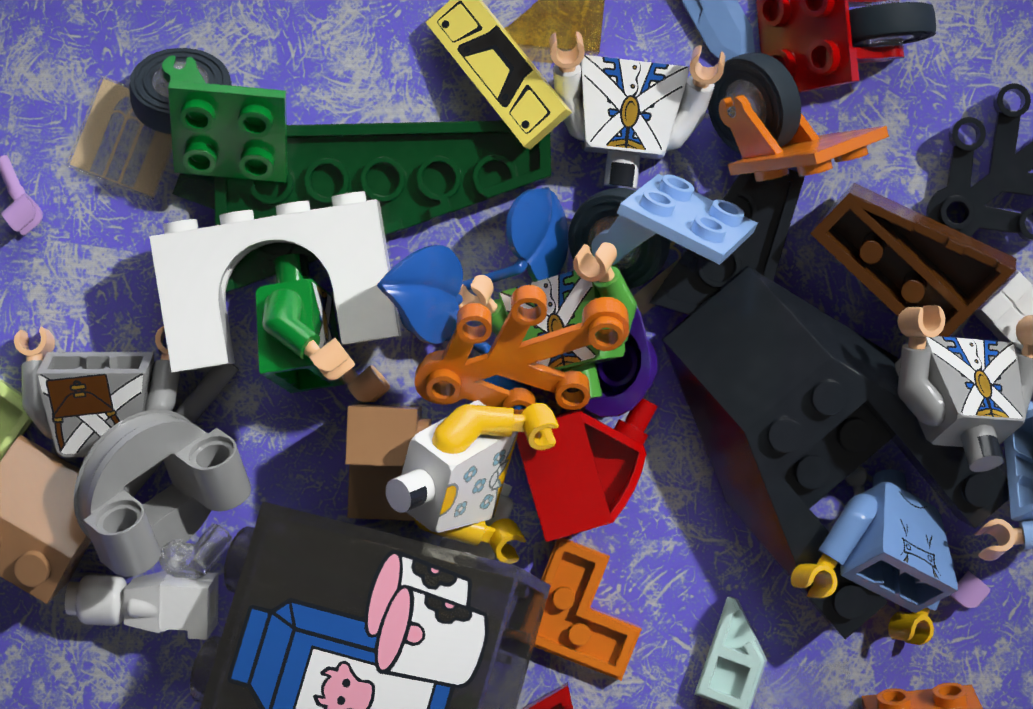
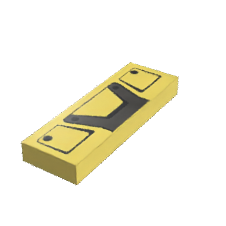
(499, 69)

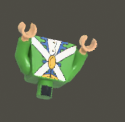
(566, 299)

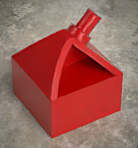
(587, 471)

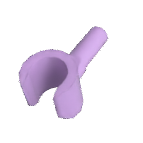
(23, 212)
(970, 591)

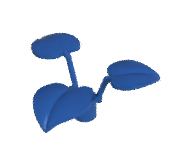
(429, 279)

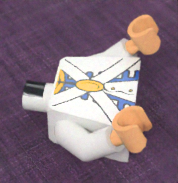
(631, 105)

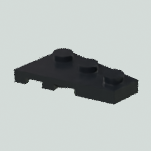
(765, 202)

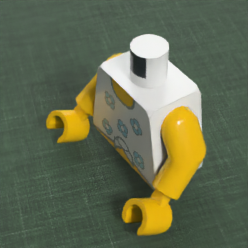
(459, 471)

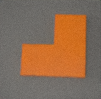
(570, 623)

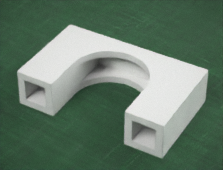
(197, 263)

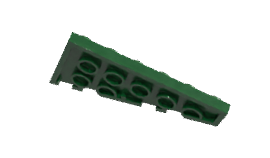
(407, 166)

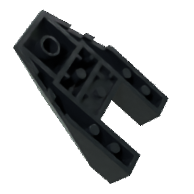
(792, 411)

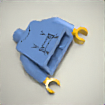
(891, 548)

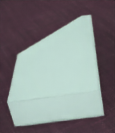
(733, 661)

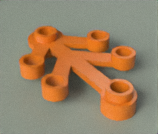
(450, 376)

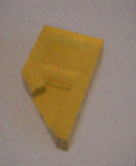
(564, 18)

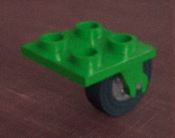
(211, 123)

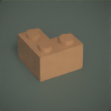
(376, 454)

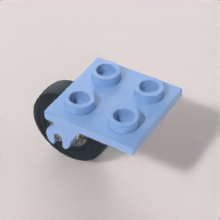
(653, 216)

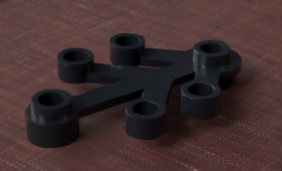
(1006, 173)

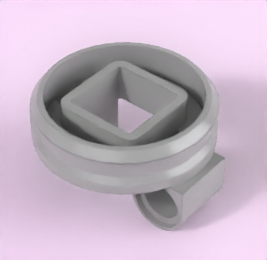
(203, 474)

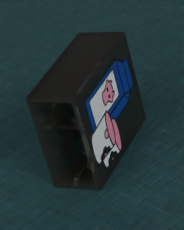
(365, 622)

